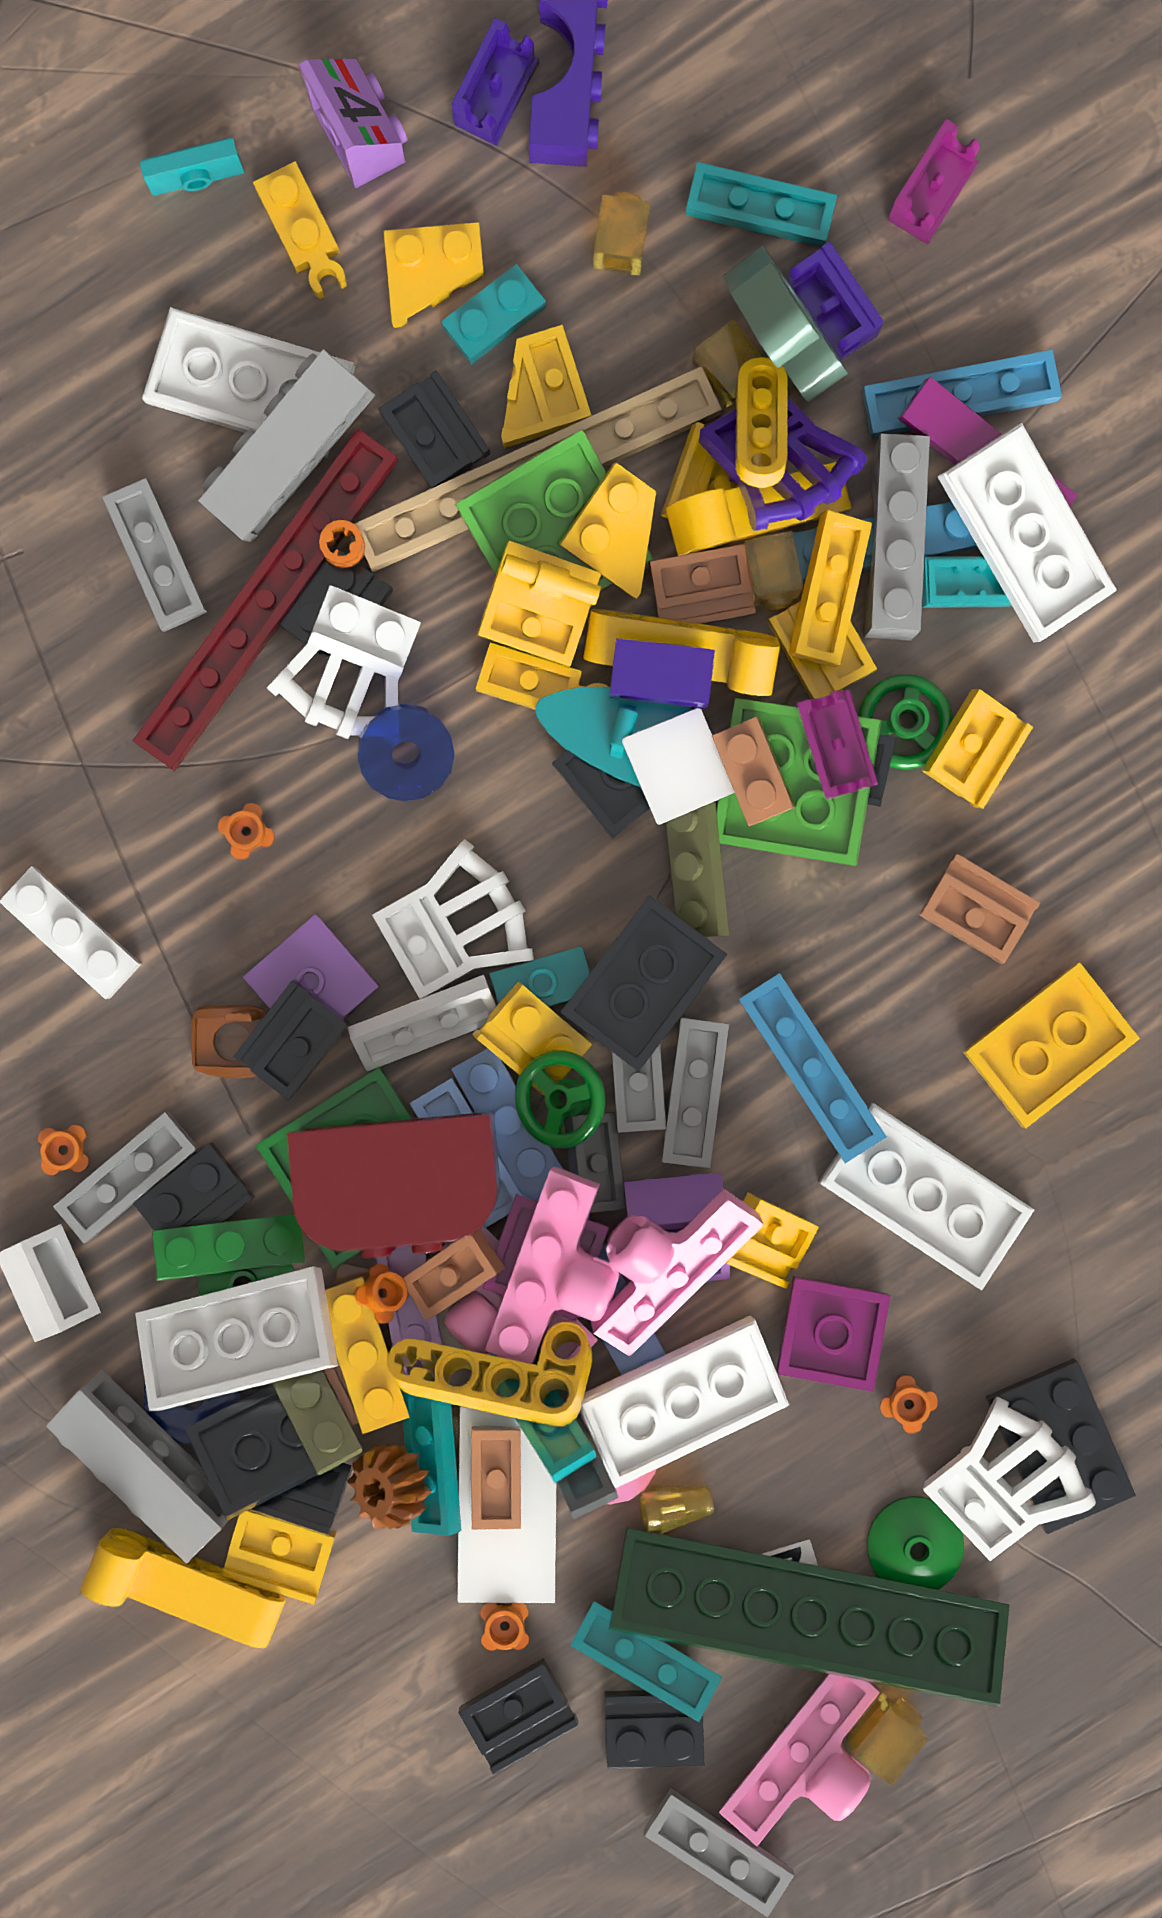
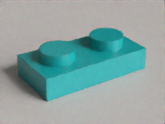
(493, 314)

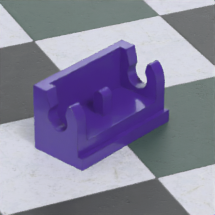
(494, 83)
(835, 301)
(662, 673)

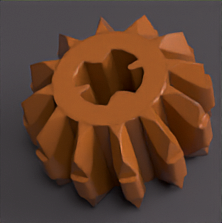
(389, 1486)

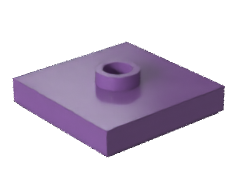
(320, 965)

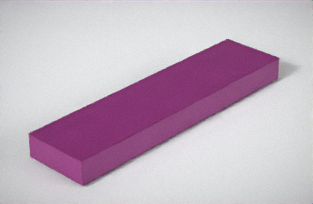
(952, 425)

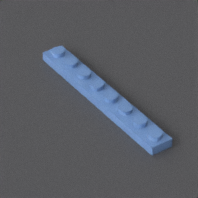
(529, 1161)

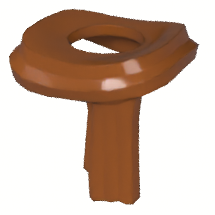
(204, 1026)

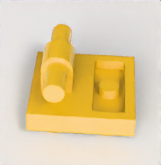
(539, 603)

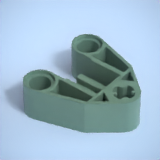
(783, 324)

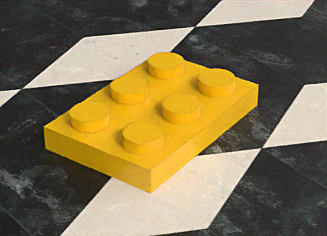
(1051, 1045)

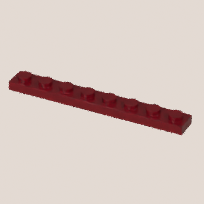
(263, 602)

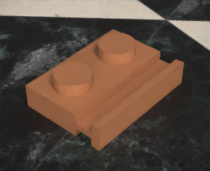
(703, 585)
(979, 909)

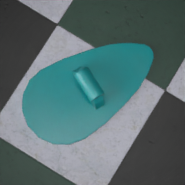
(594, 725)

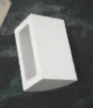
(48, 1283)

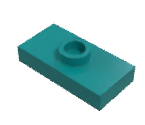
(192, 167)
(960, 583)
(548, 978)

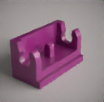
(935, 184)
(837, 744)

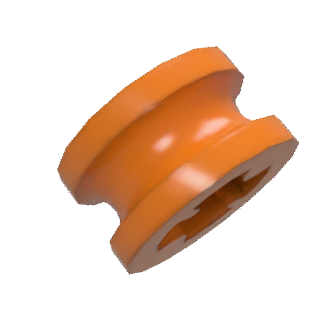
(328, 539)

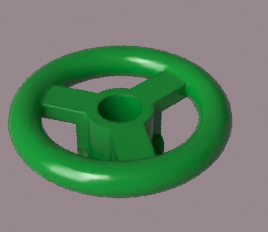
(910, 704)
(577, 1095)

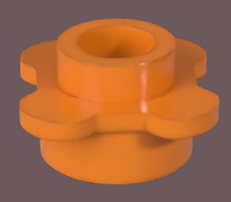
(233, 825)
(50, 1153)
(394, 1293)
(910, 1418)
(495, 1636)

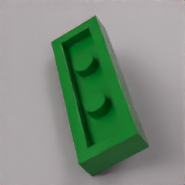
(227, 1247)

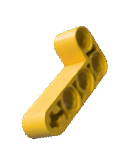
(722, 516)
(741, 657)
(490, 1371)
(195, 1591)

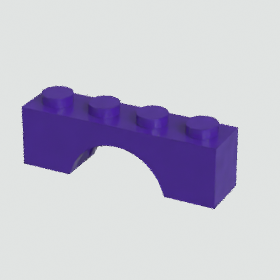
(561, 116)

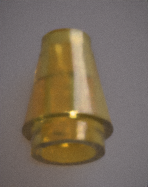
(674, 1506)

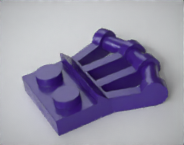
(720, 443)

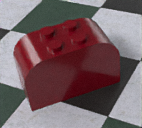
(395, 1182)

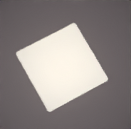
(678, 765)

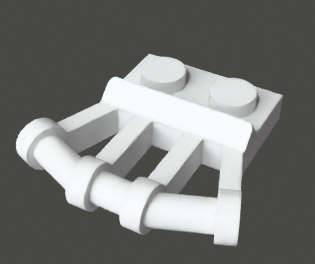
(357, 633)
(425, 939)
(985, 1504)

